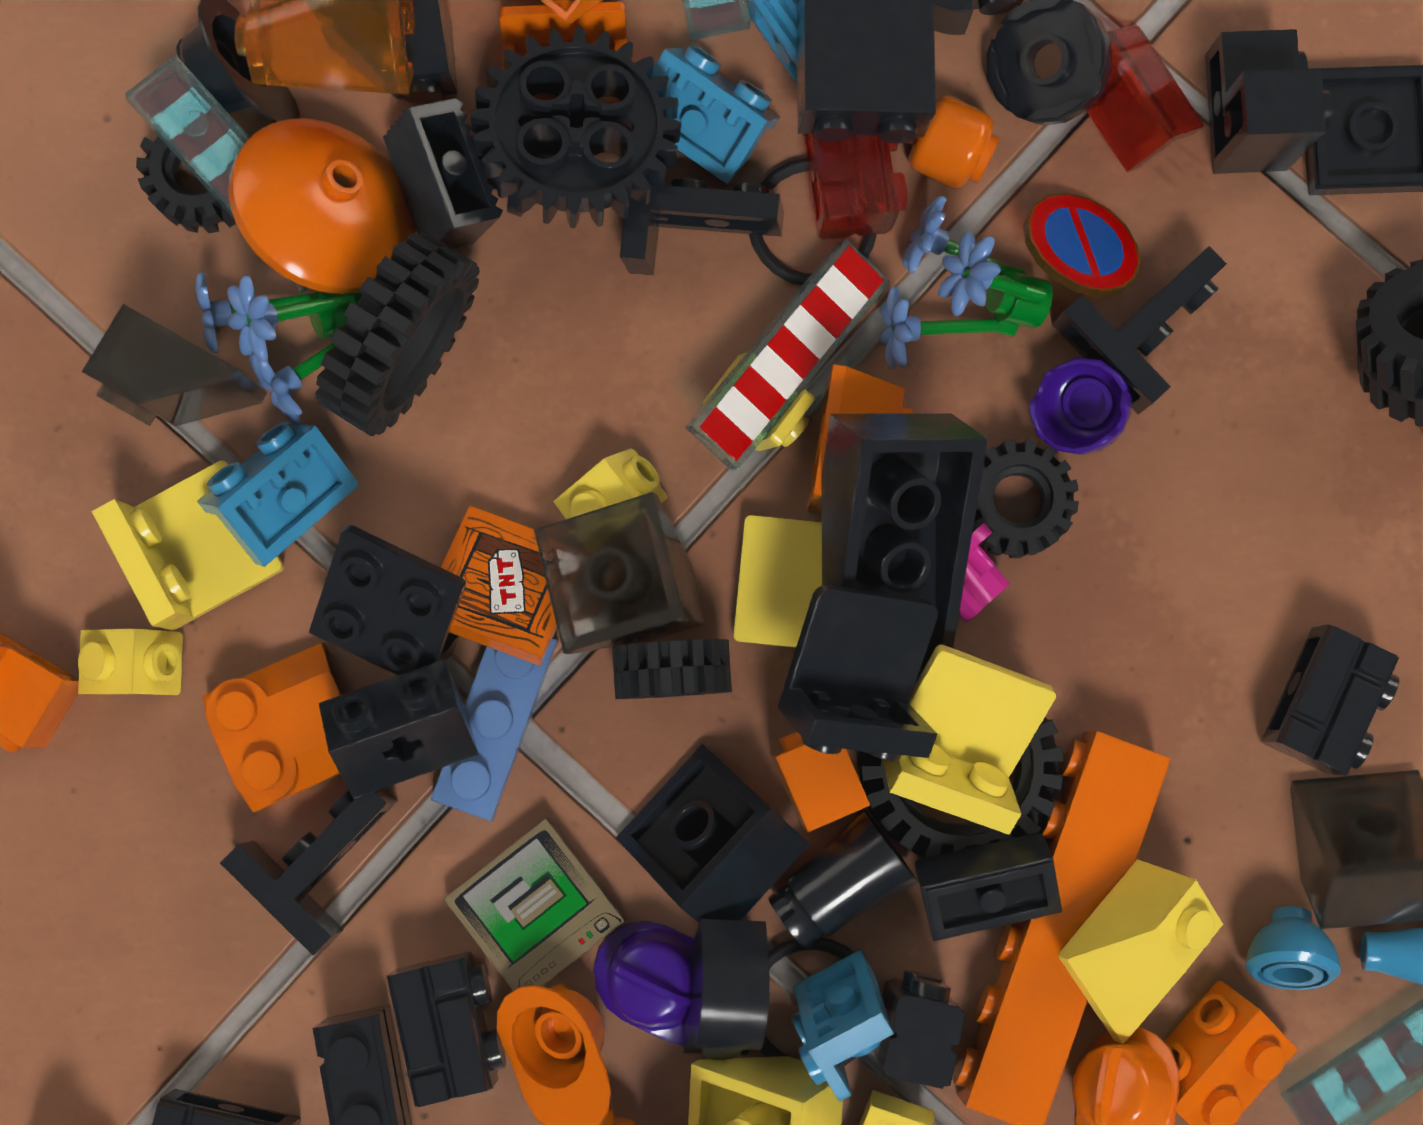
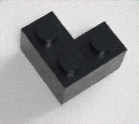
(1263, 101)

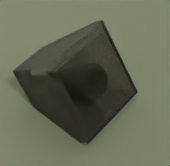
(618, 576)

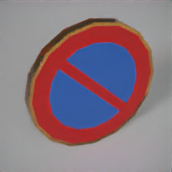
(1081, 244)

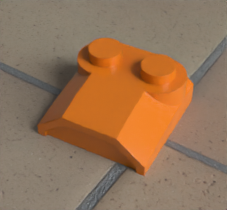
(274, 727)

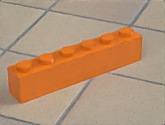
(1035, 1002)

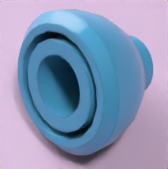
(1292, 952)

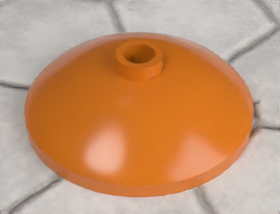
(303, 219)

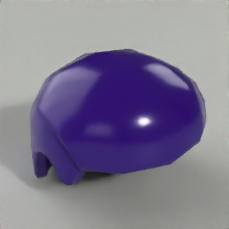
(1081, 406)

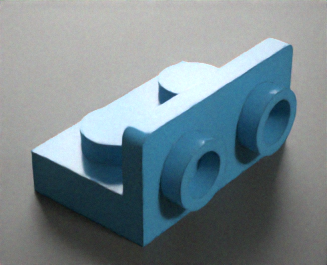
(716, 117)
(278, 490)
(839, 1019)

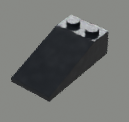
(902, 508)

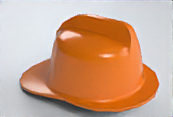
(555, 1053)
(1127, 1082)

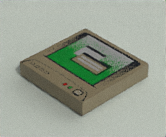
(534, 908)

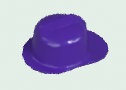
(647, 978)

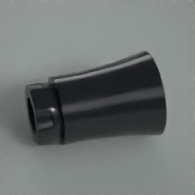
(841, 881)

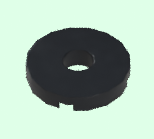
(1083, 67)

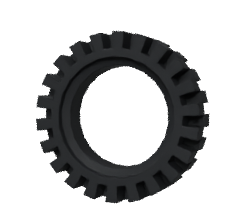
(397, 333)
(928, 837)

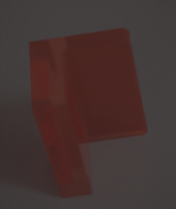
(1141, 102)

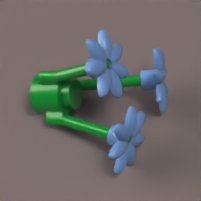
(1010, 294)
(257, 322)

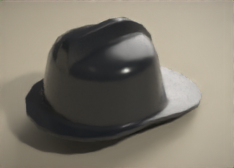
(213, 59)

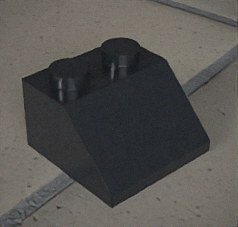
(711, 840)

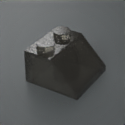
(164, 375)
(1361, 847)

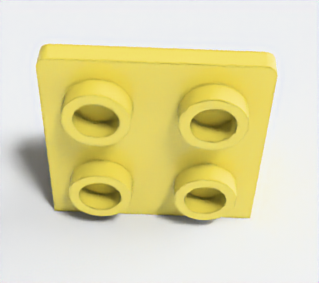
(178, 553)
(777, 579)
(982, 729)

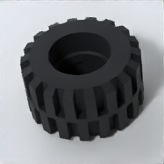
(1392, 343)

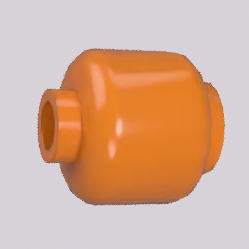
(955, 144)

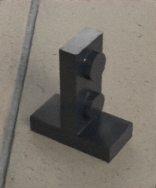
(693, 206)
(1097, 339)
(309, 861)

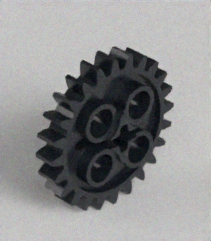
(578, 77)

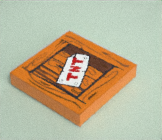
(505, 588)

